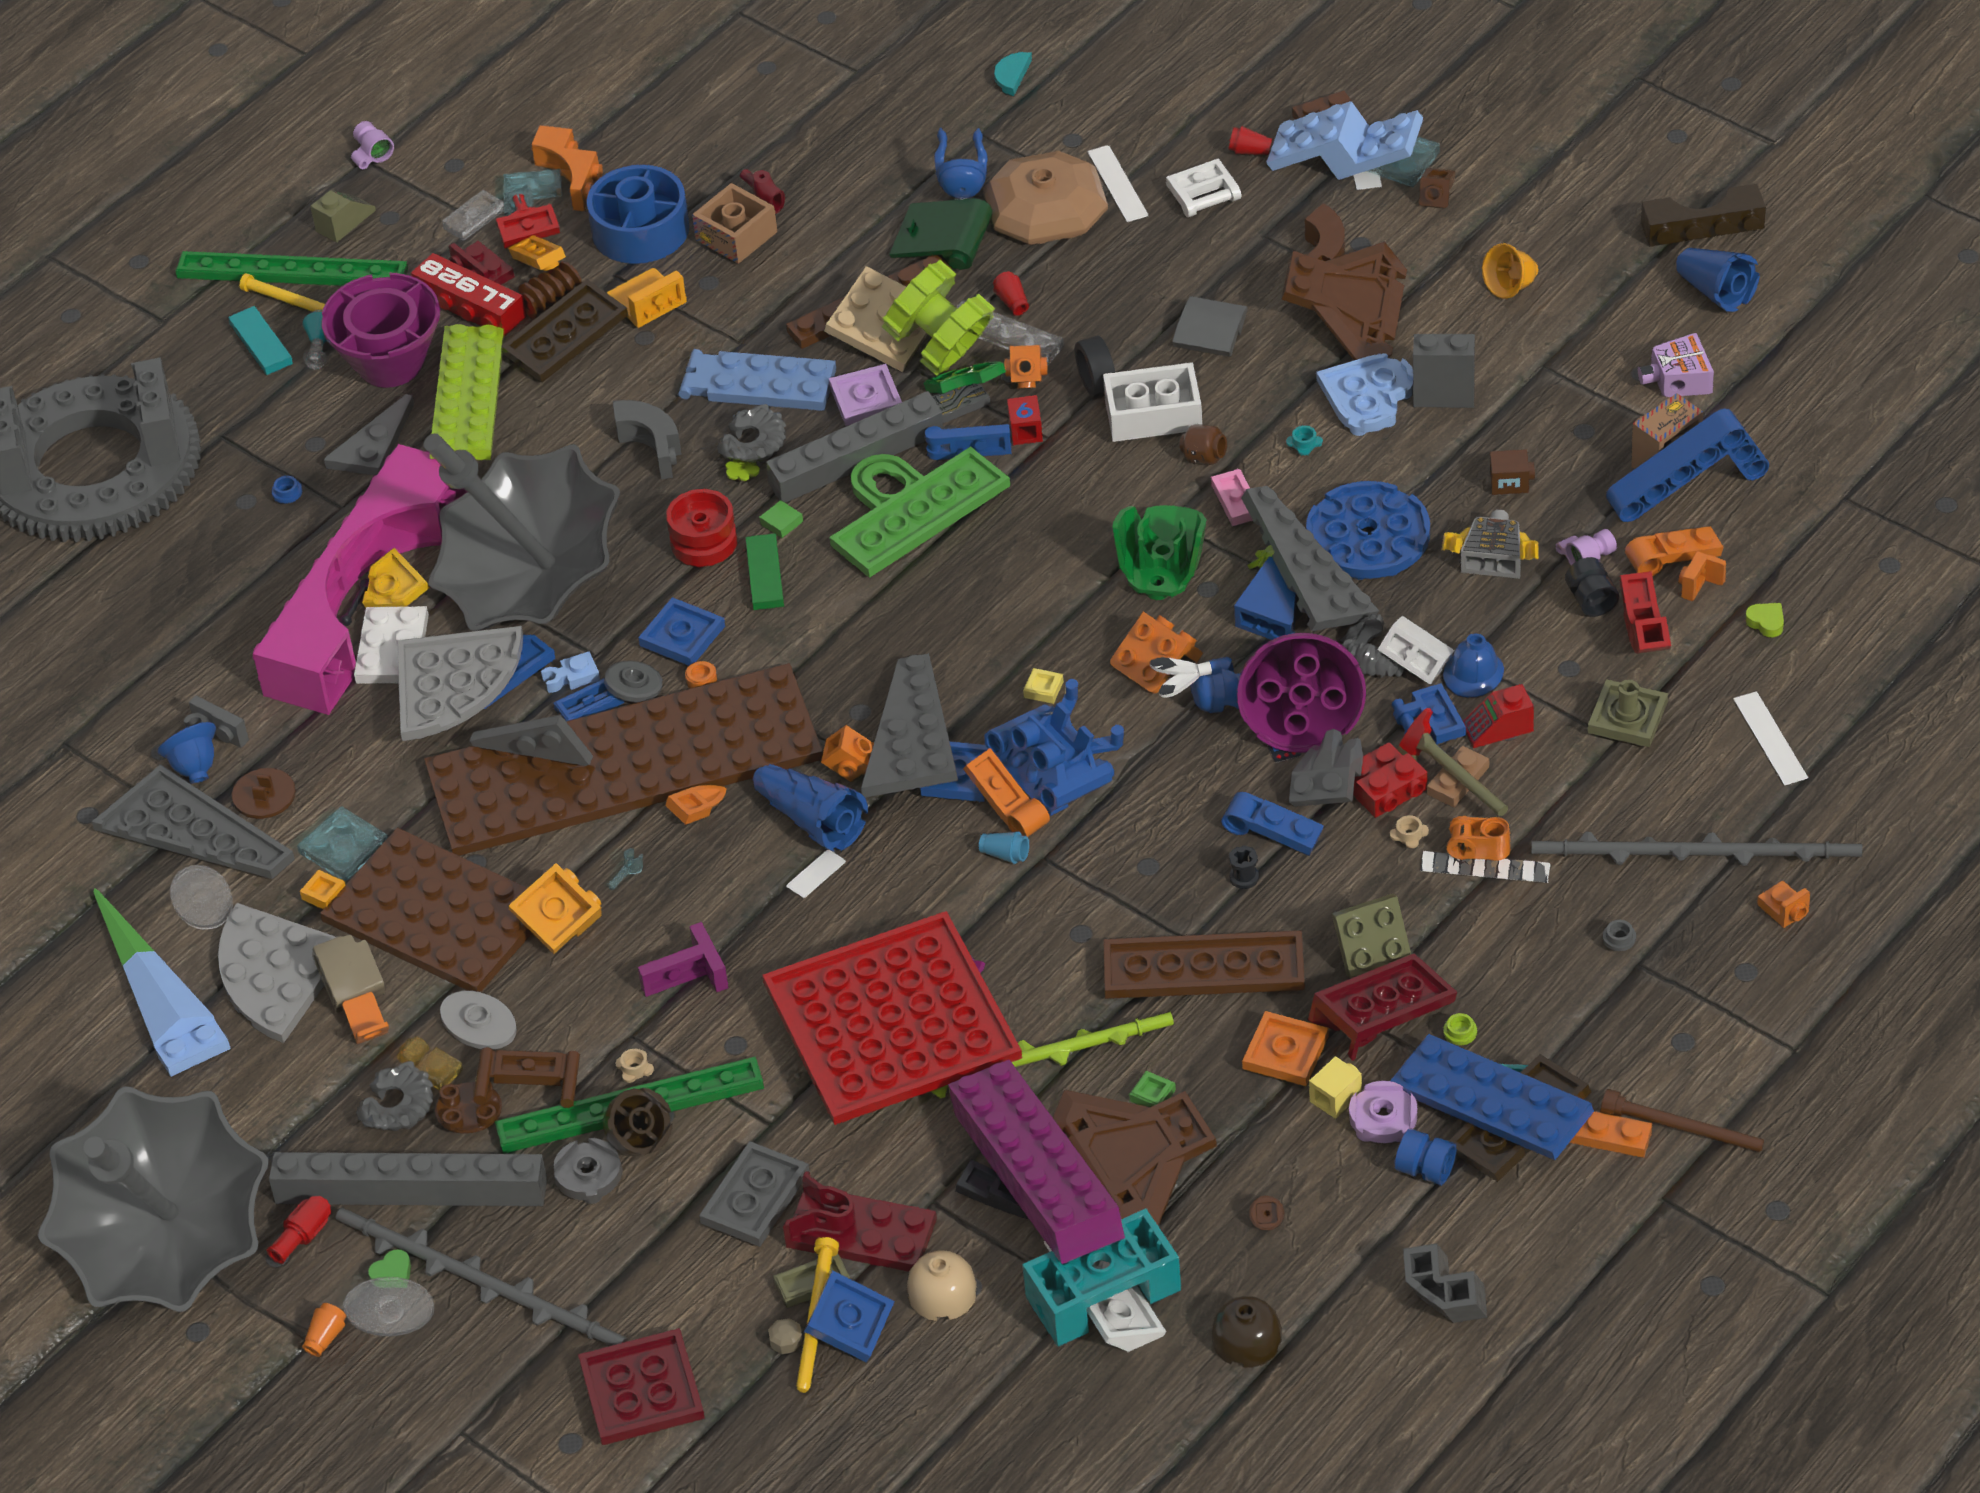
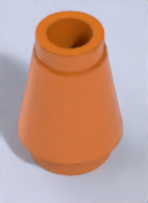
(323, 1329)

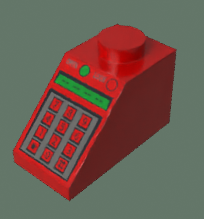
(1501, 717)

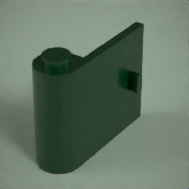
(944, 229)

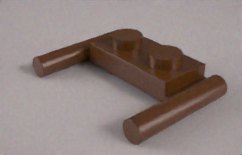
(527, 1069)

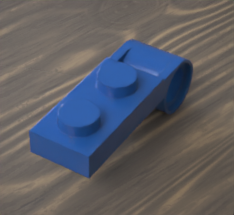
(1271, 821)

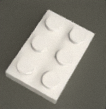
(378, 643)

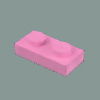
(1229, 490)

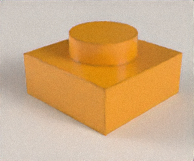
(321, 889)

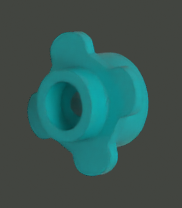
(1304, 440)

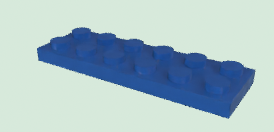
(1493, 1096)

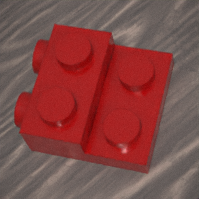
(1388, 780)

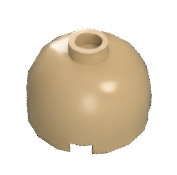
(941, 1285)

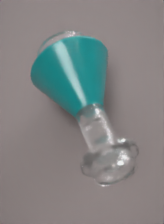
(312, 324)

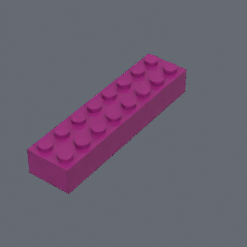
(1036, 1161)

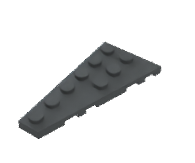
(1306, 567)
(912, 734)
(184, 820)

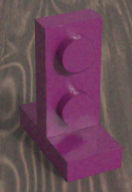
(685, 965)

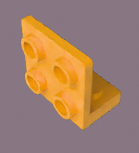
(650, 295)

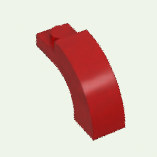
(1641, 614)

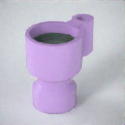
(374, 145)
(1586, 546)

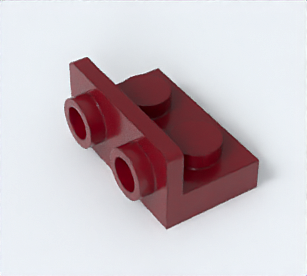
(481, 261)

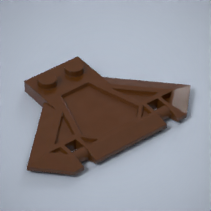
(1351, 295)
(1134, 1146)

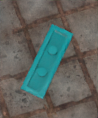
(260, 340)

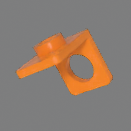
(365, 1017)

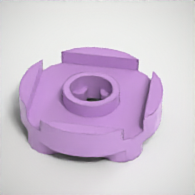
(1380, 1128)

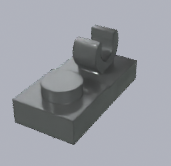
(228, 726)

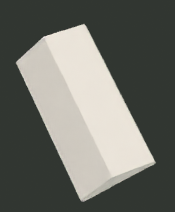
(1125, 1318)

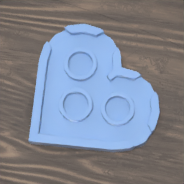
(1367, 391)

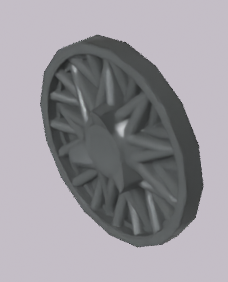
(633, 681)

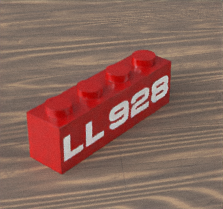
(471, 294)

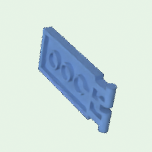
(759, 379)

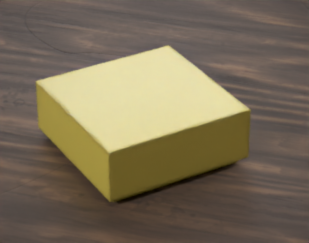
(1043, 685)

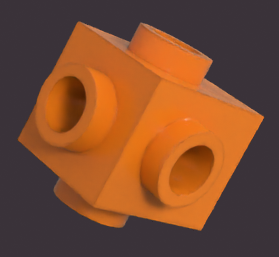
(1028, 353)
(847, 753)

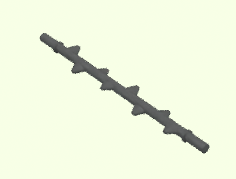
(1709, 846)
(470, 1270)

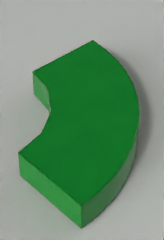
(966, 376)

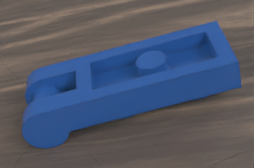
(984, 439)

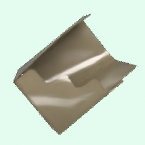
(347, 969)

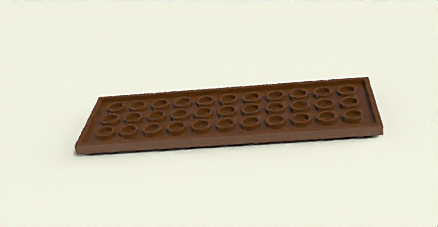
(638, 760)

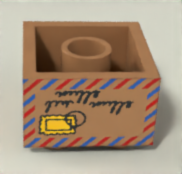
(734, 223)
(1662, 427)

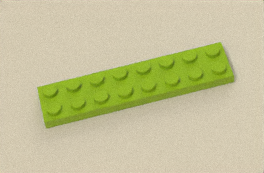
(468, 388)

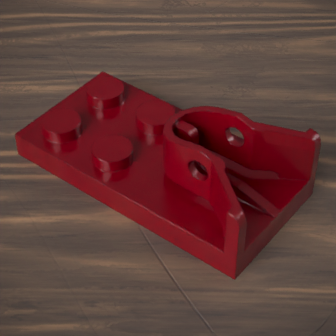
(1380, 1000)
(864, 1227)

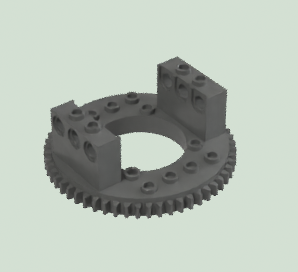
(147, 484)

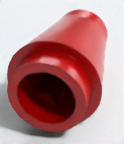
(1249, 142)
(1010, 291)

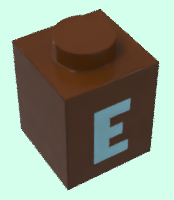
(1510, 472)

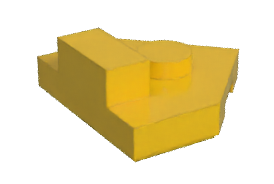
(393, 582)

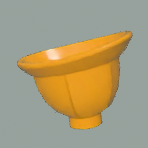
(1507, 270)

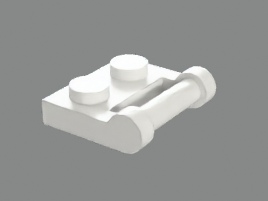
(1202, 180)

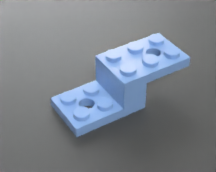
(1345, 140)

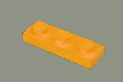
(537, 253)

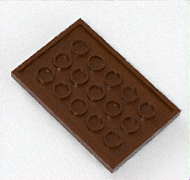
(432, 911)

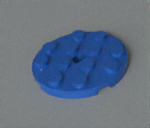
(1398, 524)

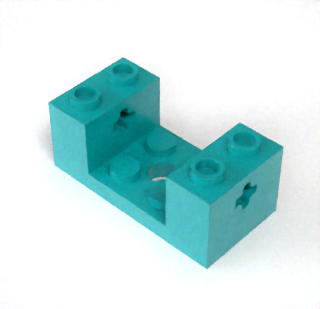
(1066, 1290)

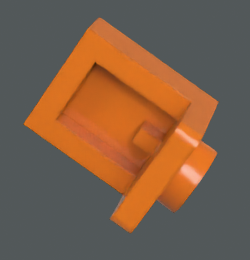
(1701, 569)

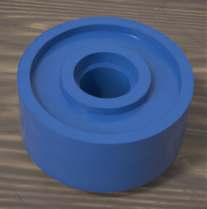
(638, 214)

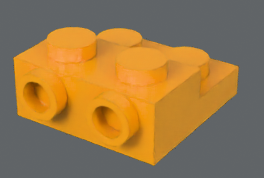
(556, 908)

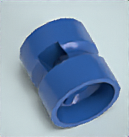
(1430, 1158)

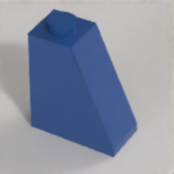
(1267, 604)

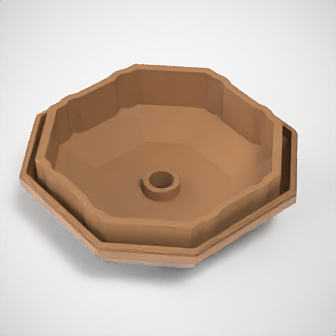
(1045, 197)

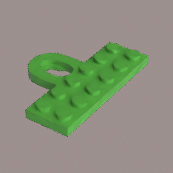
(918, 511)

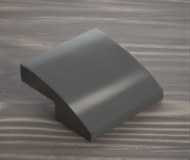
(1209, 326)

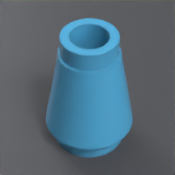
(1005, 846)

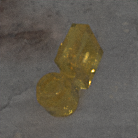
(438, 1064)

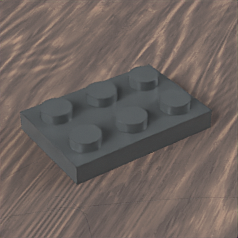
(754, 1194)

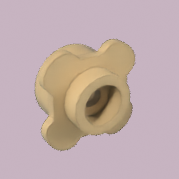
(1409, 831)
(633, 1058)

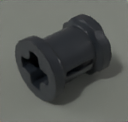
(1239, 861)

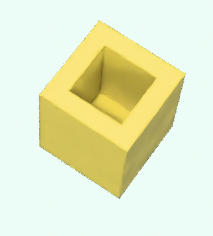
(1334, 1087)

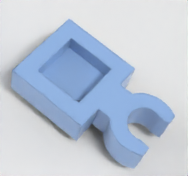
(574, 671)

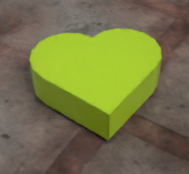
(1766, 618)

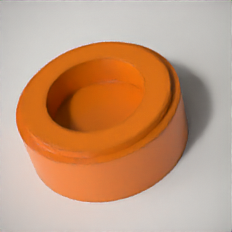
(700, 674)

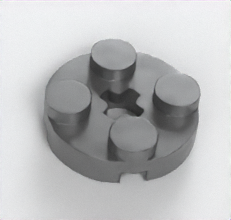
(592, 1185)

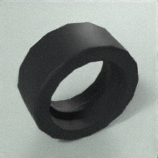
(1092, 362)

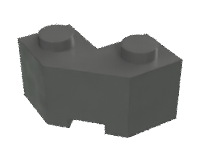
(1455, 1295)

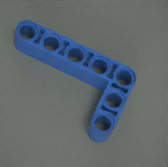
(1685, 460)

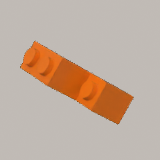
(557, 150)

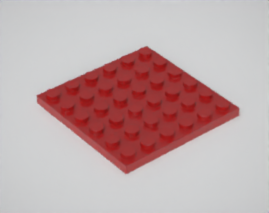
(891, 1017)

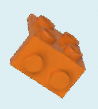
(1152, 640)

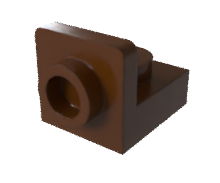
(1436, 187)

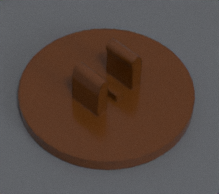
(263, 793)

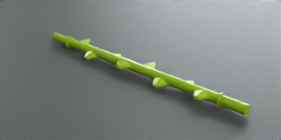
(1084, 1039)

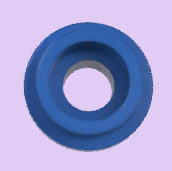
(286, 489)

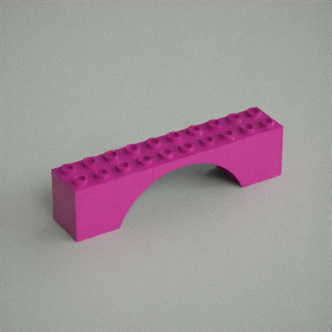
(307, 650)

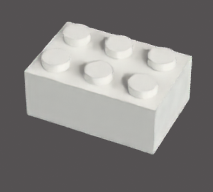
(1152, 401)

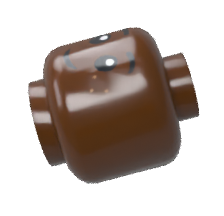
(1203, 444)

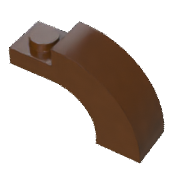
(1326, 233)

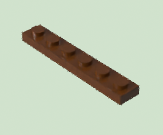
(811, 326)

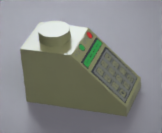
(339, 214)

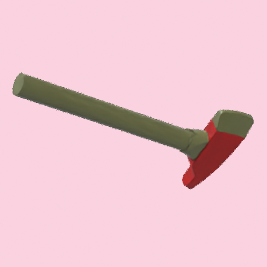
(1419, 739)

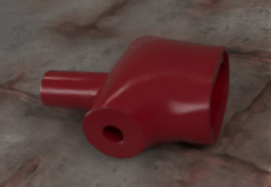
(764, 188)

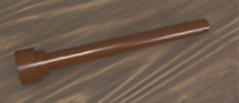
(1617, 1105)

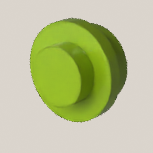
(1460, 1029)

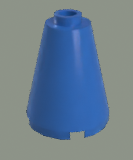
(1720, 275)

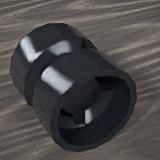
(1592, 586)

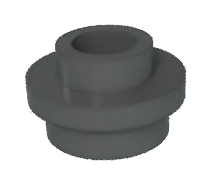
(1619, 935)

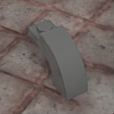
(650, 426)

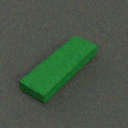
(764, 571)

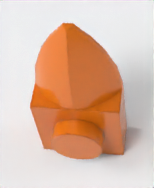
(695, 802)

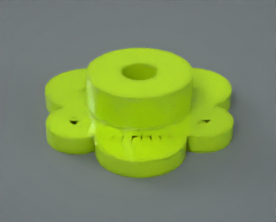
(741, 470)

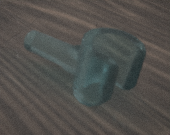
(631, 866)

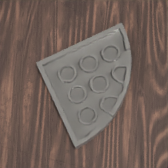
(453, 677)
(269, 969)

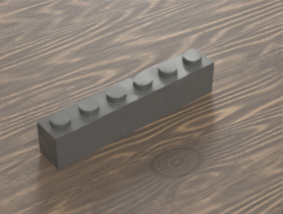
(842, 450)

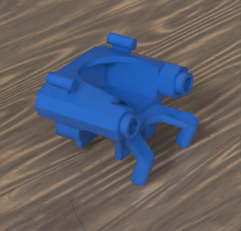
(1051, 756)

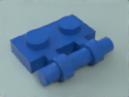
(1445, 719)

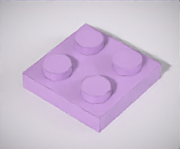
(864, 393)

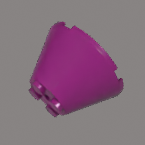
(1300, 690)

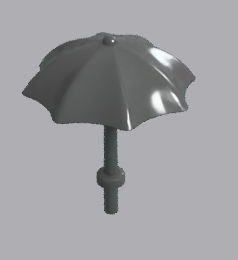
(519, 533)
(153, 1199)

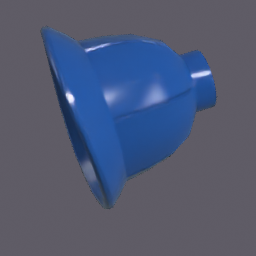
(1473, 668)
(190, 751)

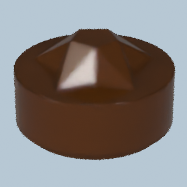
(1267, 1213)

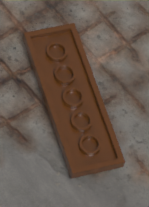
(1203, 964)

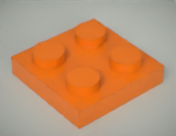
(1285, 1048)

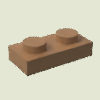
(1446, 787)

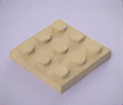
(860, 320)

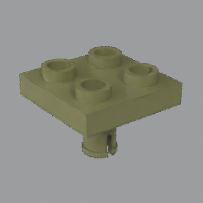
(1628, 712)
(1371, 934)

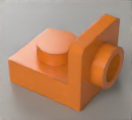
(1785, 903)

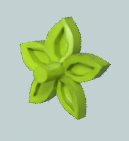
(1262, 556)

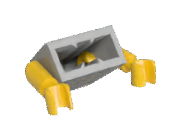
(1492, 546)

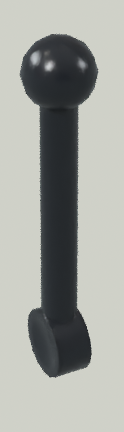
(346, 619)

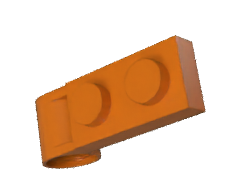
(1653, 551)
(1006, 795)

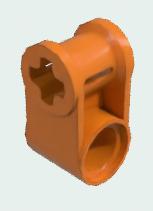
(1482, 838)

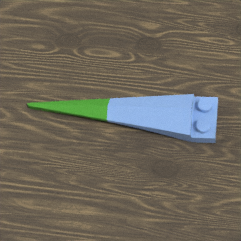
(175, 1018)

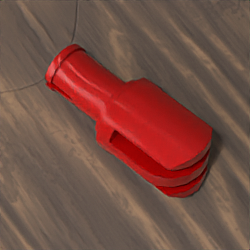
(300, 1227)

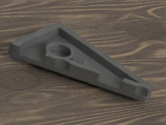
(372, 444)
(539, 738)

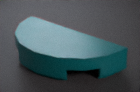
(1011, 71)

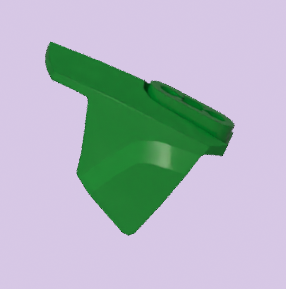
(1159, 547)

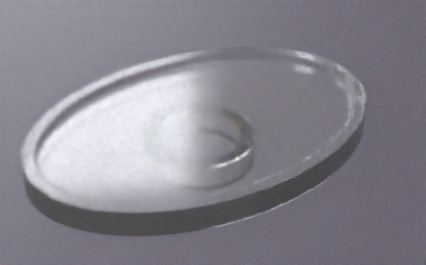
(201, 897)
(388, 1306)

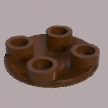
(460, 1114)

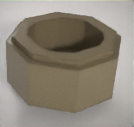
(785, 1336)

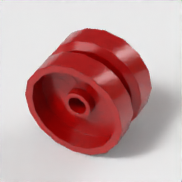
(701, 527)

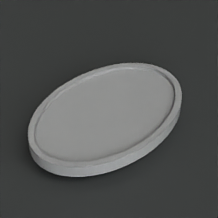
(478, 1020)

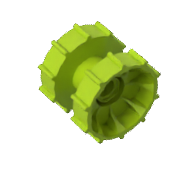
(925, 306)

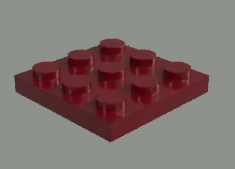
(641, 1386)

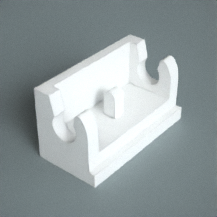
(1415, 649)

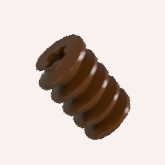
(548, 287)

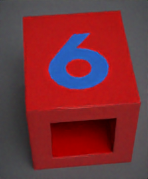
(1024, 420)

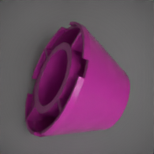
(382, 326)

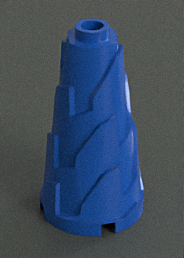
(820, 808)

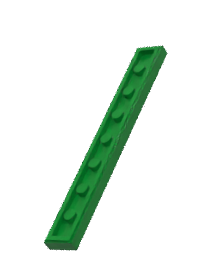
(283, 268)
(588, 1114)

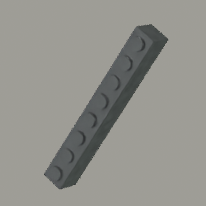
(409, 1178)

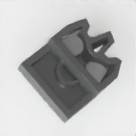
(1327, 772)

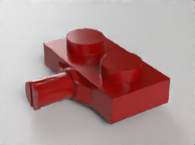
(527, 222)

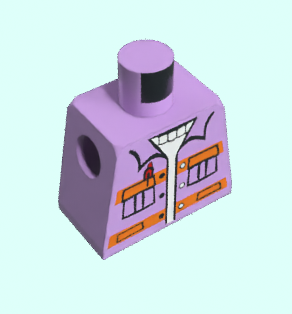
(1679, 368)

